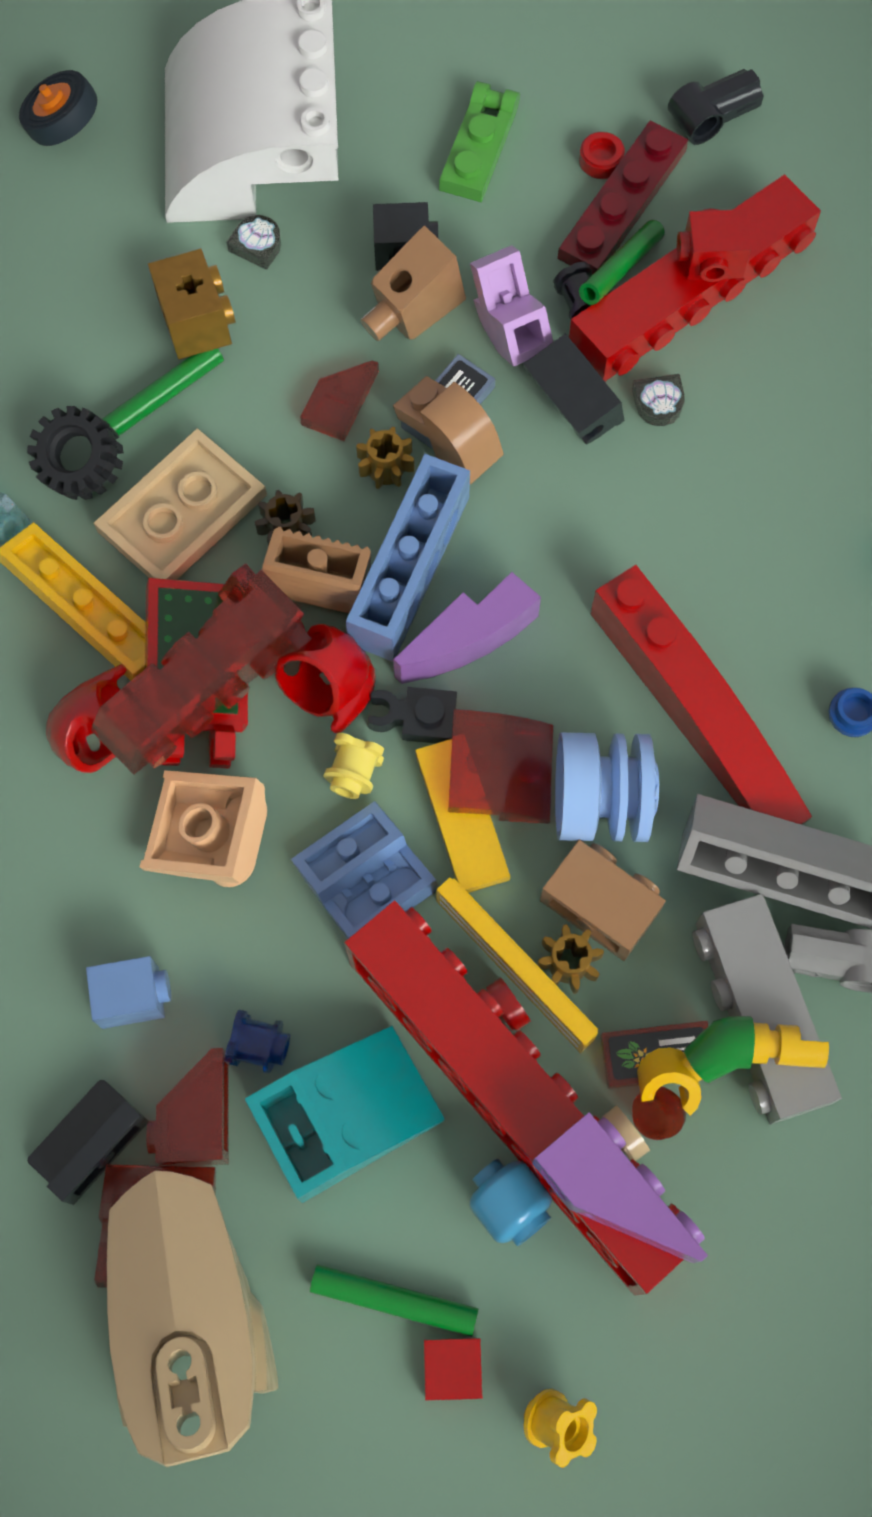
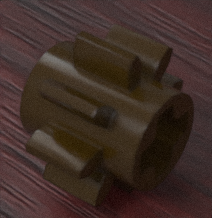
(282, 508)

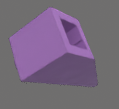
(602, 1184)

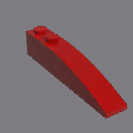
(695, 695)

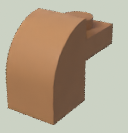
(453, 423)

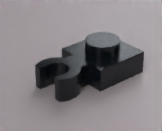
(424, 714)

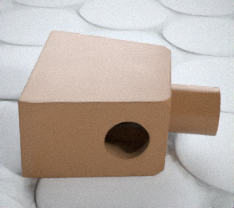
(415, 288)

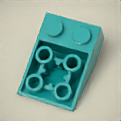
(344, 1112)

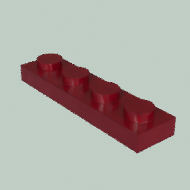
(623, 197)

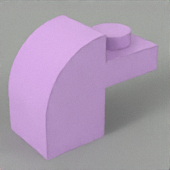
(506, 309)

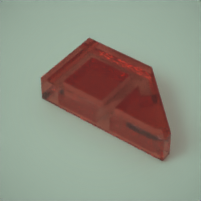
(339, 400)

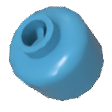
(510, 1201)

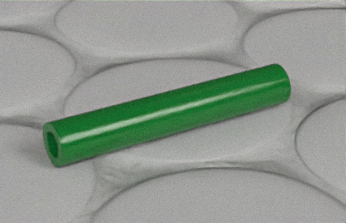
(621, 262)
(162, 390)
(394, 1300)

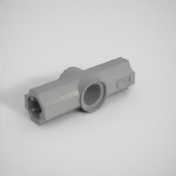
(832, 955)

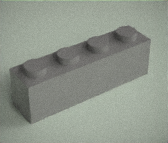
(778, 859)
(759, 982)

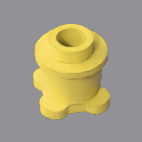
(353, 766)

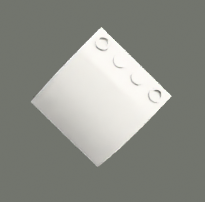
(249, 107)

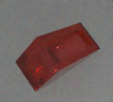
(194, 1117)

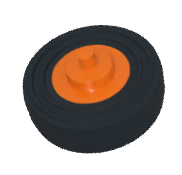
(58, 108)

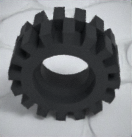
(54, 437)

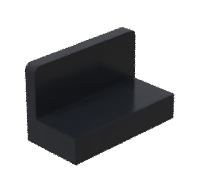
(86, 1141)

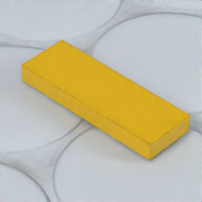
(467, 837)

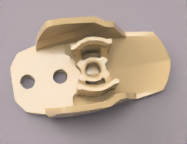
(176, 1295)

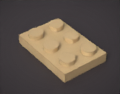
(180, 508)

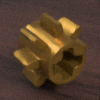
(381, 445)
(579, 948)

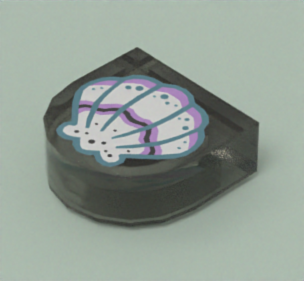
(256, 240)
(659, 399)

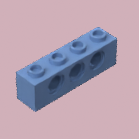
(409, 557)

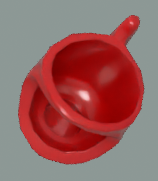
(345, 667)
(73, 719)

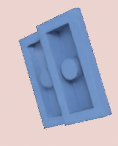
(363, 870)

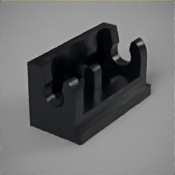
(576, 389)

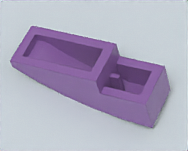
(468, 631)

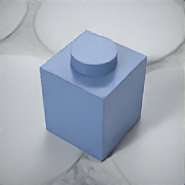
(127, 992)

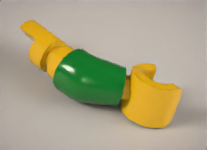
(722, 1048)

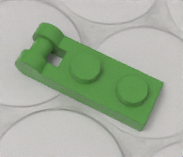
(479, 142)

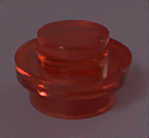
(659, 1117)

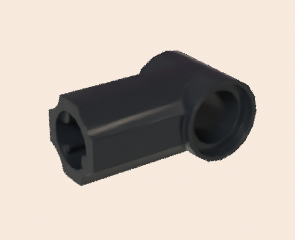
(705, 109)

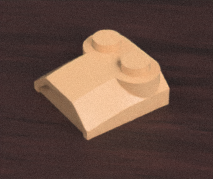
(207, 827)

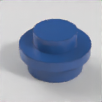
(852, 712)

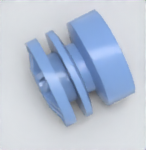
(605, 787)

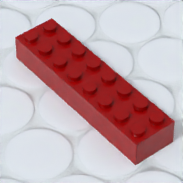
(487, 1065)

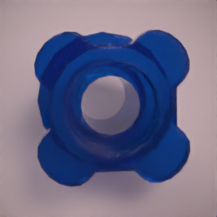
(257, 1042)

